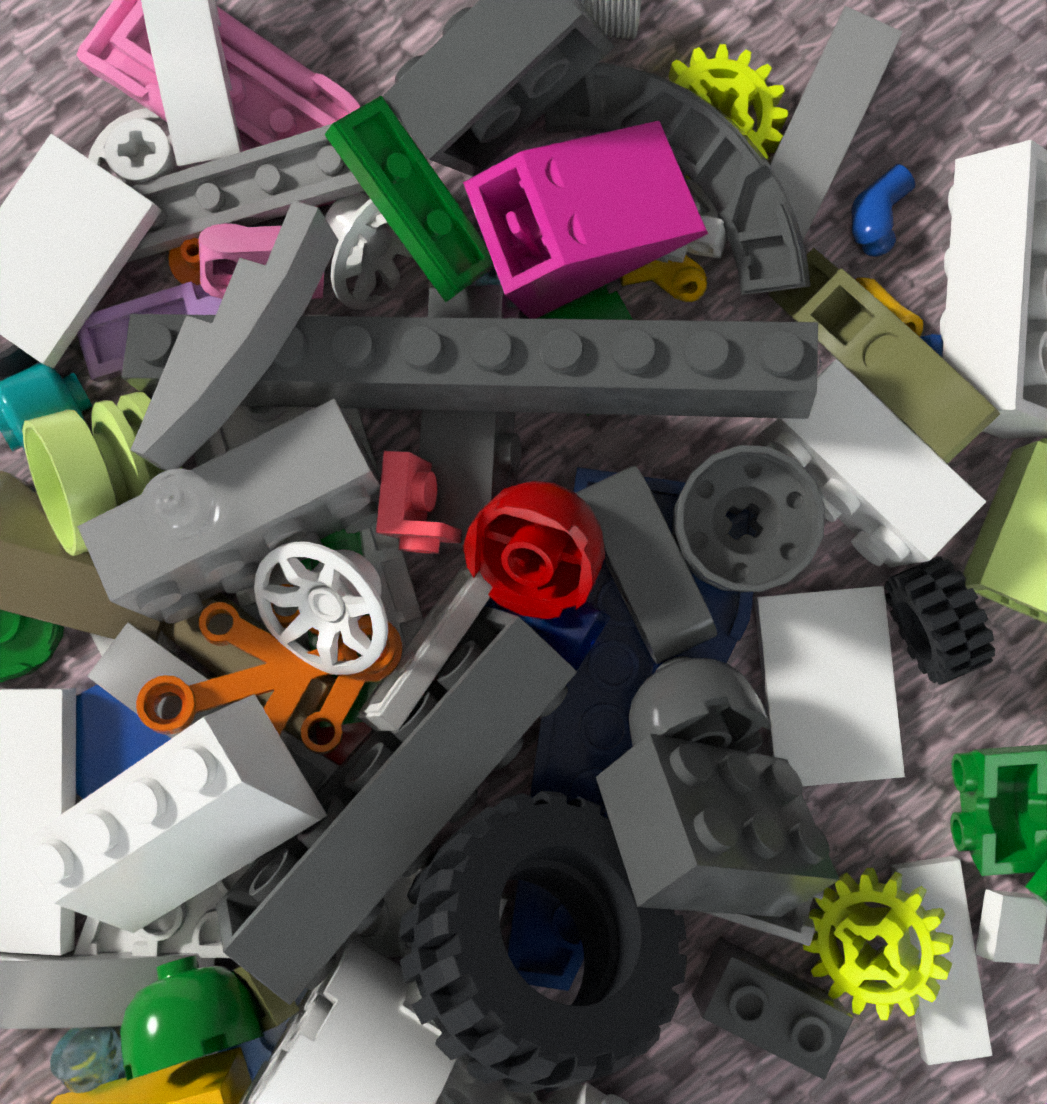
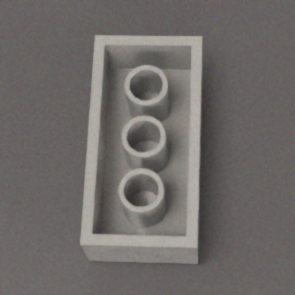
(270, 492)

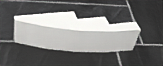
(192, 78)

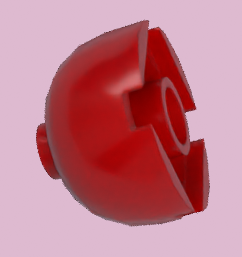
(536, 549)

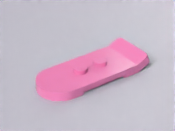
(269, 91)

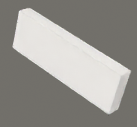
(426, 652)
(956, 1020)

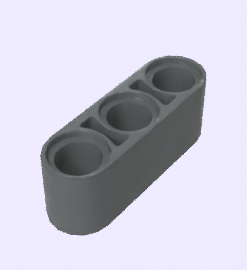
(648, 566)

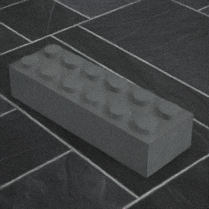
(389, 805)

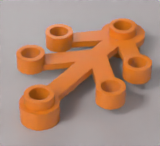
(282, 674)

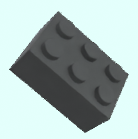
(493, 77)
(714, 829)

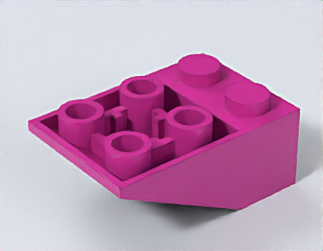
(582, 214)

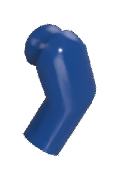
(873, 210)

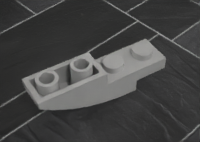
(138, 658)

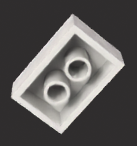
(874, 472)

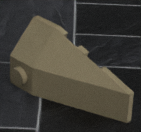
(45, 580)

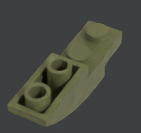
(889, 358)

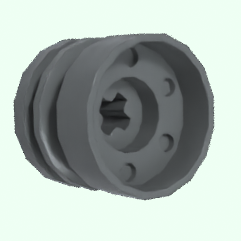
(785, 513)

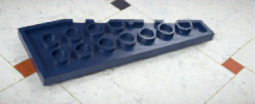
(594, 731)

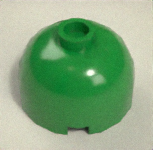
(186, 1017)

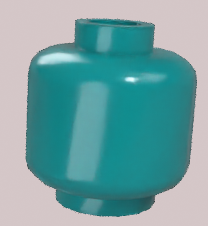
(36, 394)

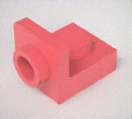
(405, 497)

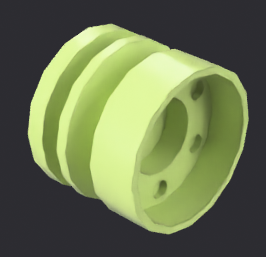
(84, 472)

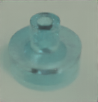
(87, 1058)

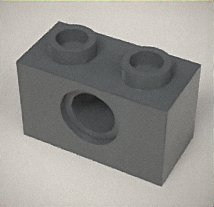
(771, 1008)

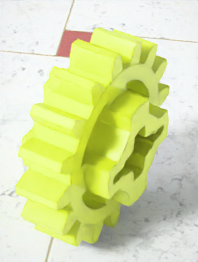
(734, 88)
(897, 961)

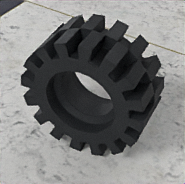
(940, 620)

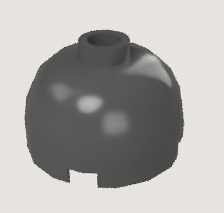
(700, 704)

